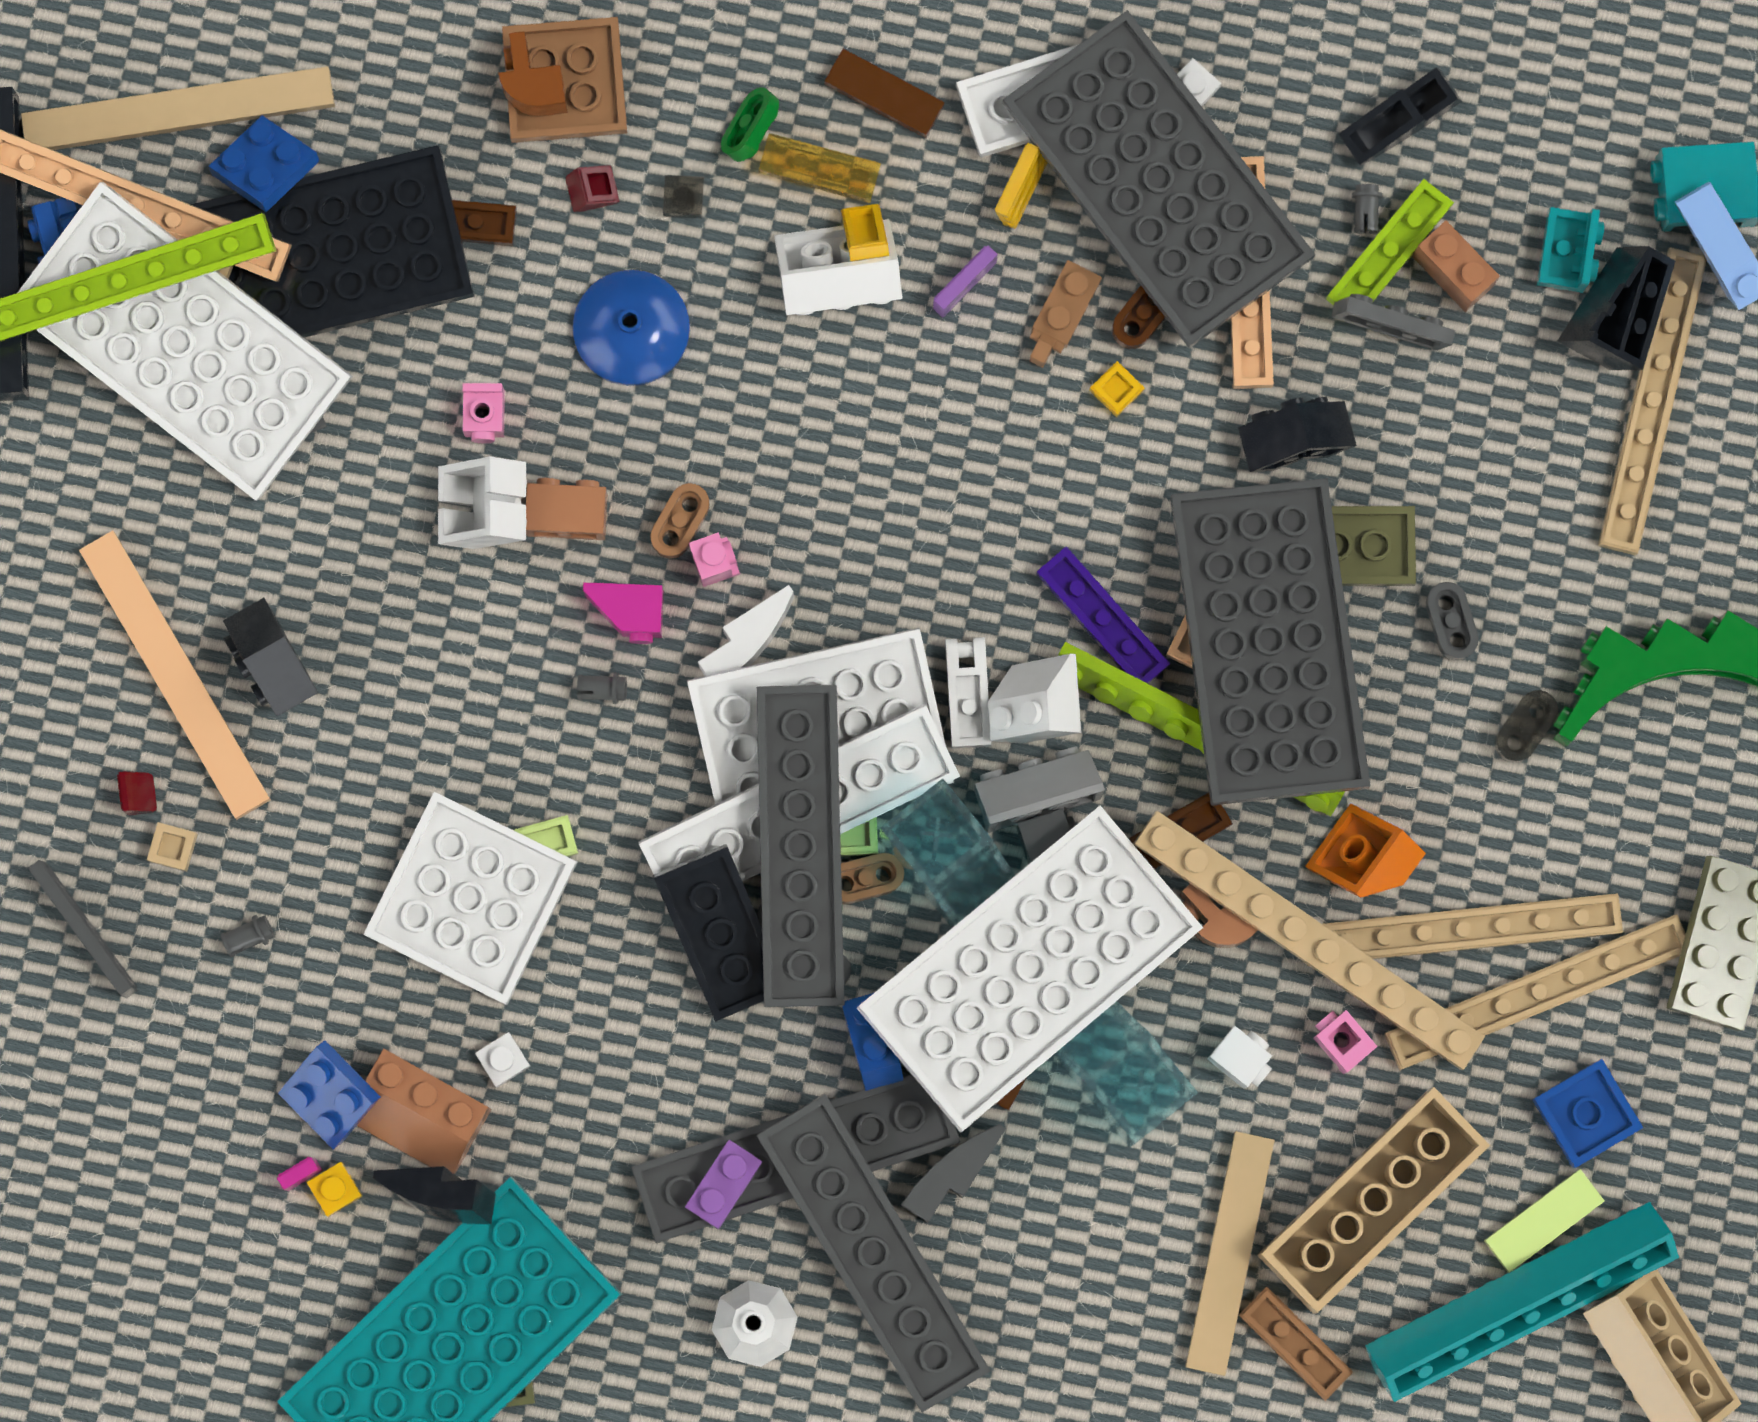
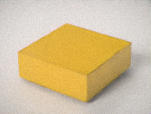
(1116, 389)

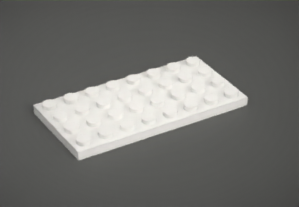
(193, 353)
(1029, 968)

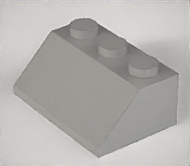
(1038, 789)

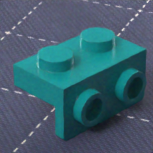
(1569, 249)

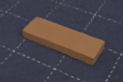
(1295, 1343)

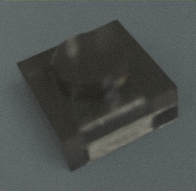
(683, 196)

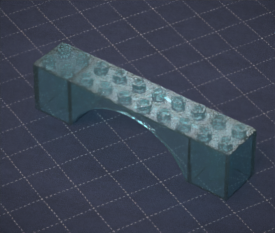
(1112, 1056)

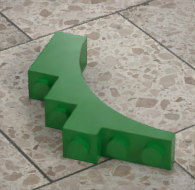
(1669, 652)

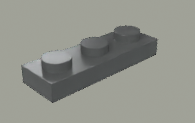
(1393, 322)

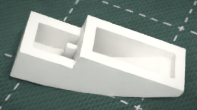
(749, 634)

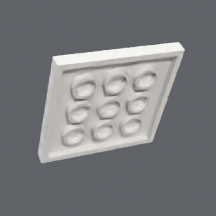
(470, 898)

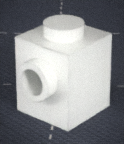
(1242, 1057)

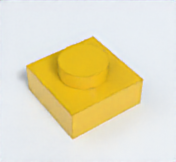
(334, 1189)

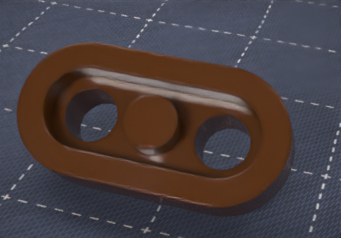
(1141, 314)

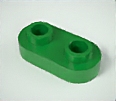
(750, 124)

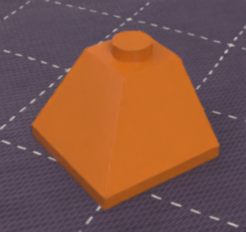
(1365, 854)

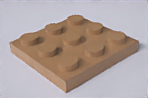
(591, 76)

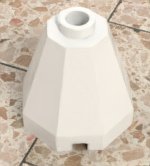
(776, 1328)

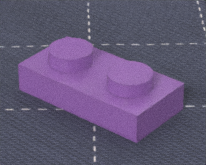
(723, 1184)

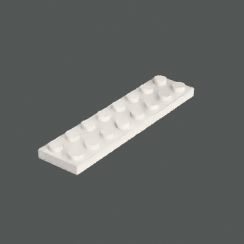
(875, 776)

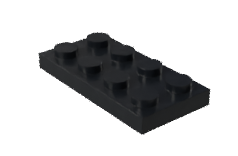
(716, 929)

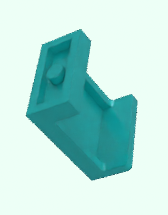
(1726, 166)

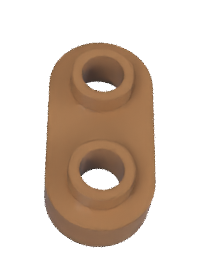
(678, 521)
(863, 879)

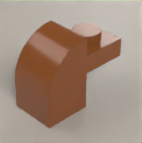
(529, 89)

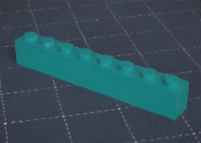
(1522, 1301)

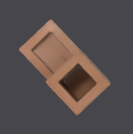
(1221, 926)

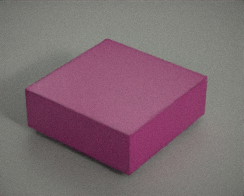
(299, 1173)

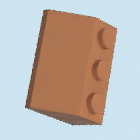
(422, 1113)

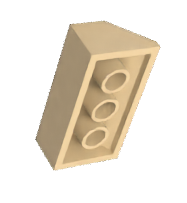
(1661, 1353)

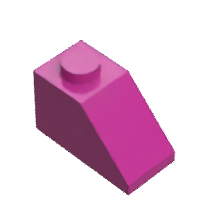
(629, 608)

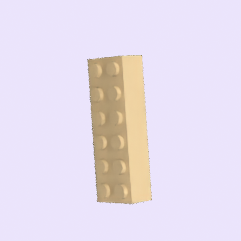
(1373, 1200)

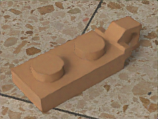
(1063, 311)

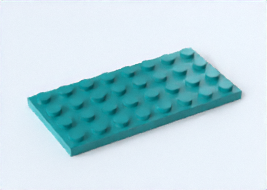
(462, 1325)

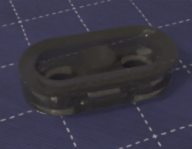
(1525, 727)

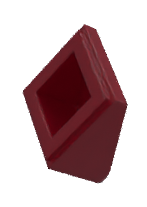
(592, 188)
(137, 792)

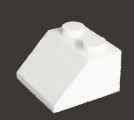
(1036, 701)

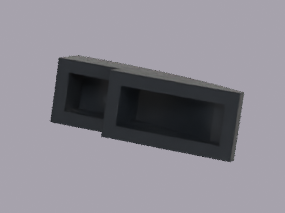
(1400, 116)
(440, 1193)

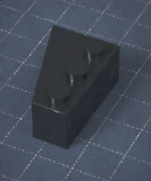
(1621, 309)

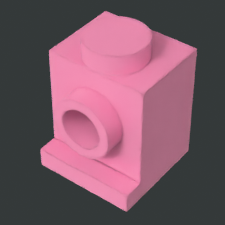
(483, 395)
(714, 559)
(1358, 1044)

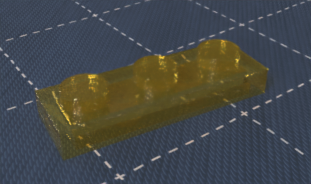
(819, 168)

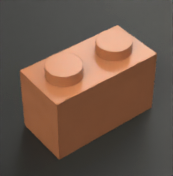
(1455, 266)
(566, 509)

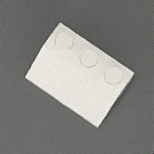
(820, 276)

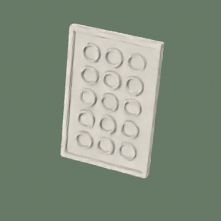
(873, 682)

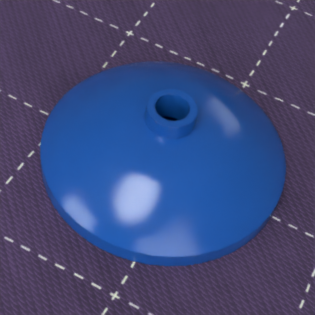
(635, 353)

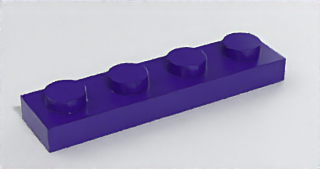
(1102, 616)

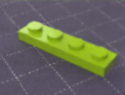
(1394, 244)

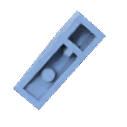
(1721, 244)

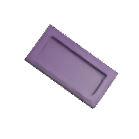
(964, 280)

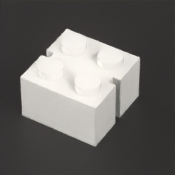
(494, 491)

